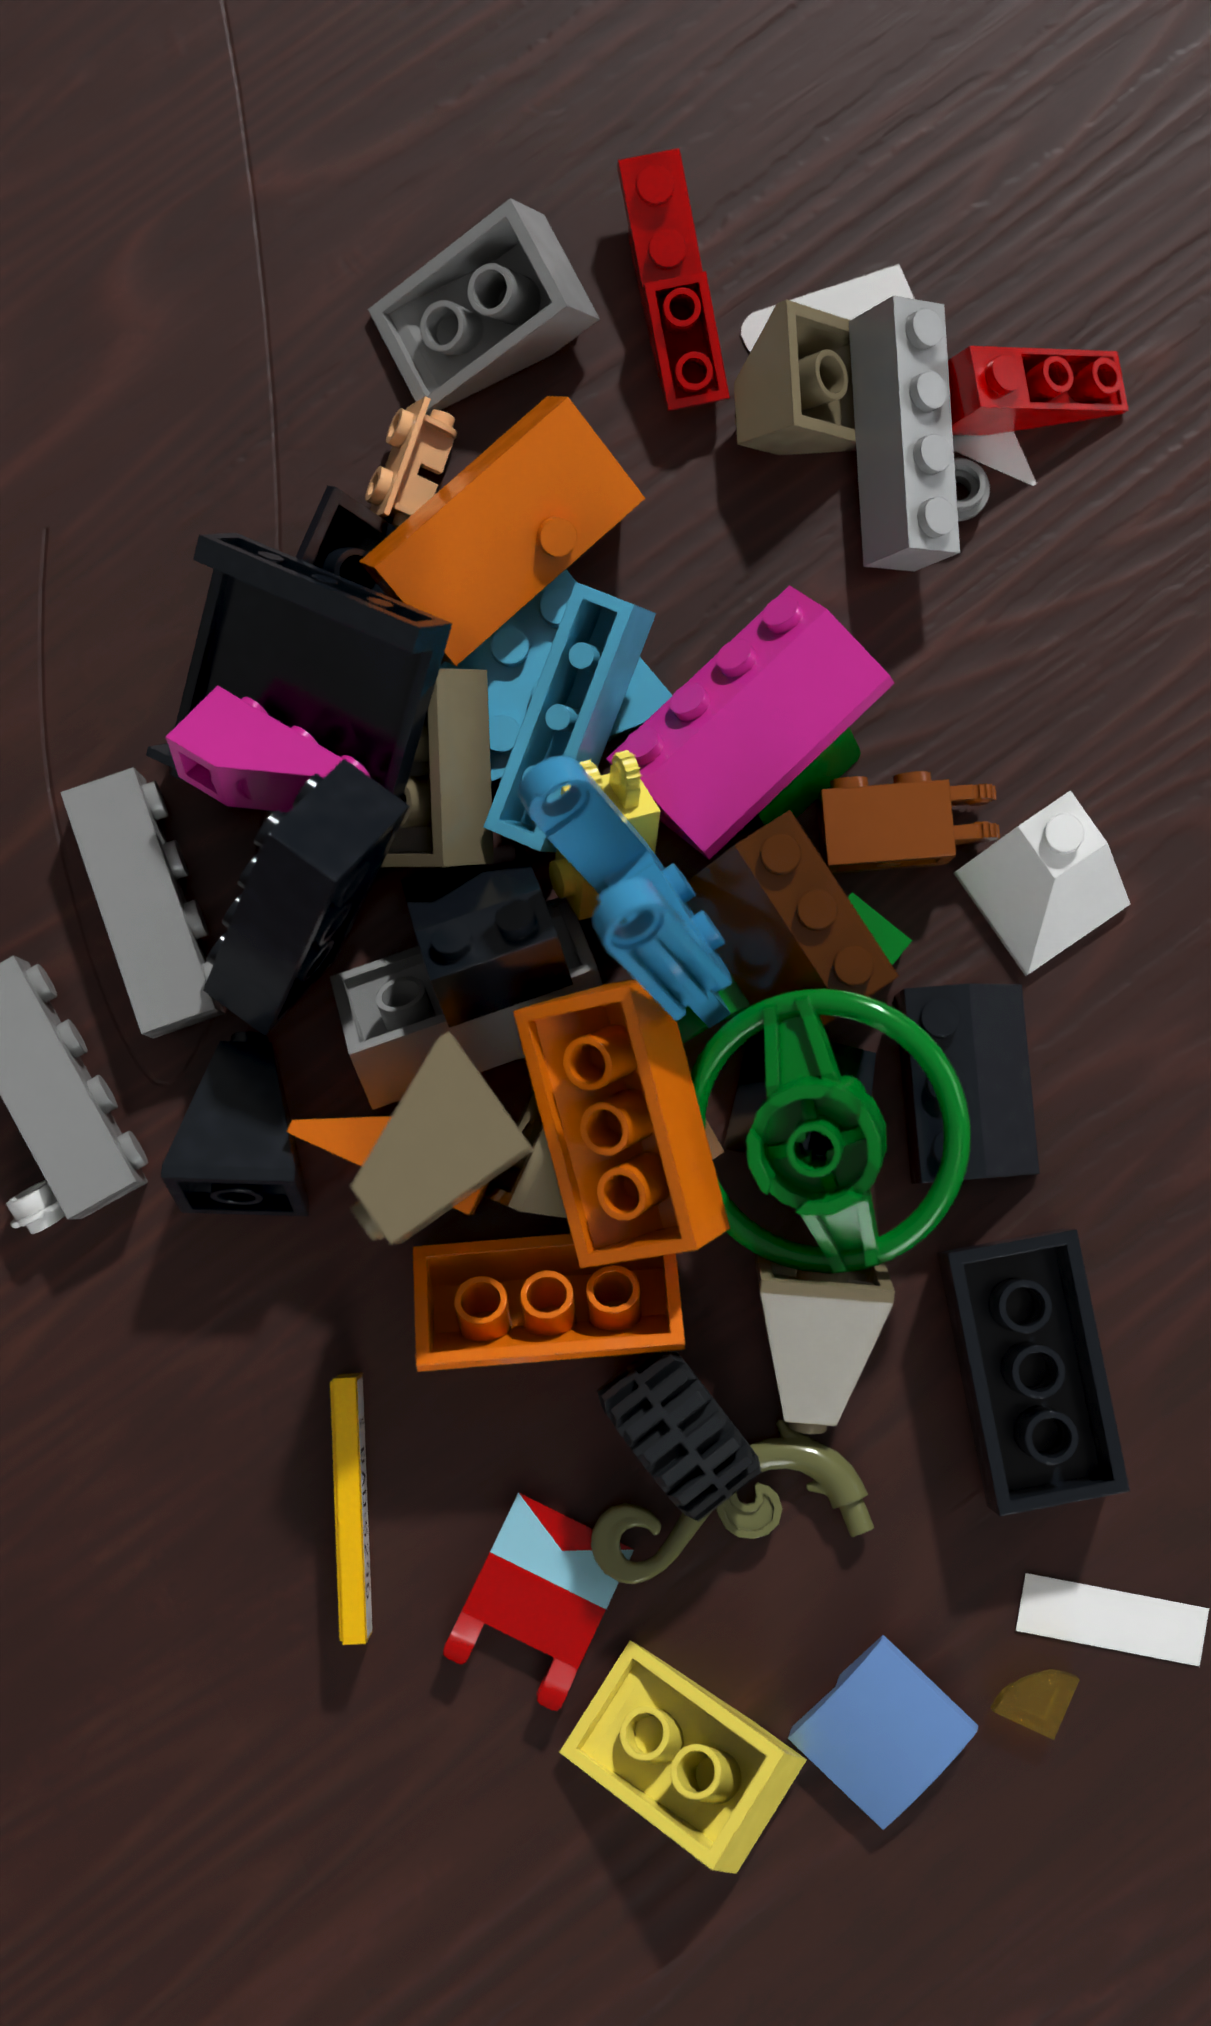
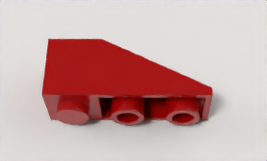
(1031, 388)

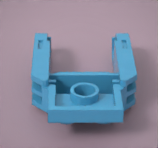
(662, 939)

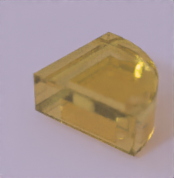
(1038, 1700)

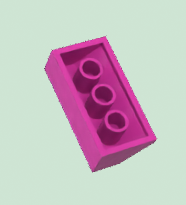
(753, 719)

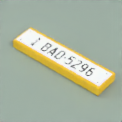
(351, 1508)

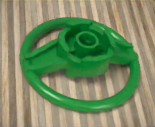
(811, 1095)

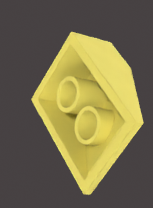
(683, 1758)

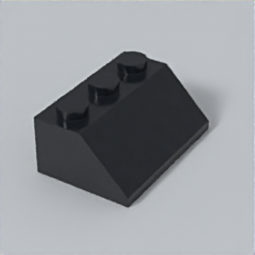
(986, 1043)

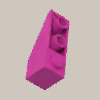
(245, 755)

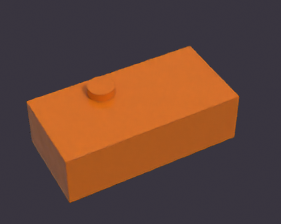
(506, 525)

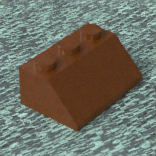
(787, 919)

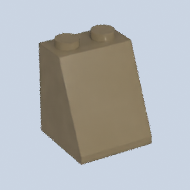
(436, 1148)

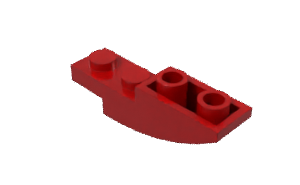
(672, 280)

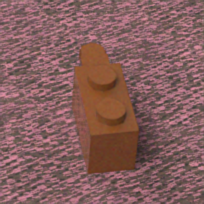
(897, 822)

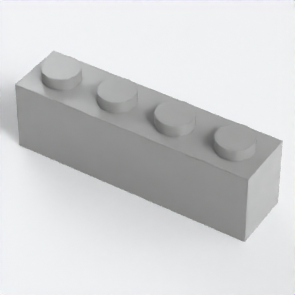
(904, 435)
(143, 900)
(57, 1102)

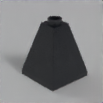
(235, 1139)

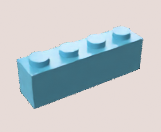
(572, 701)

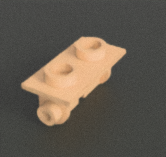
(416, 443)

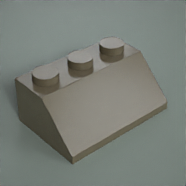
(449, 779)

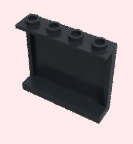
(314, 655)

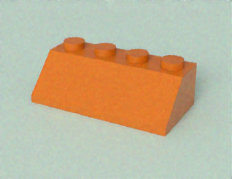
(622, 1124)
(537, 1305)

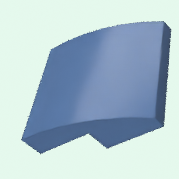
(883, 1732)

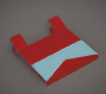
(539, 1590)

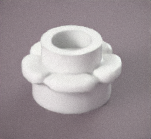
(35, 1208)

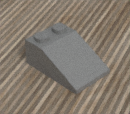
(484, 308)

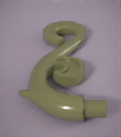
(791, 1451)

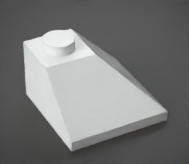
(1046, 883)

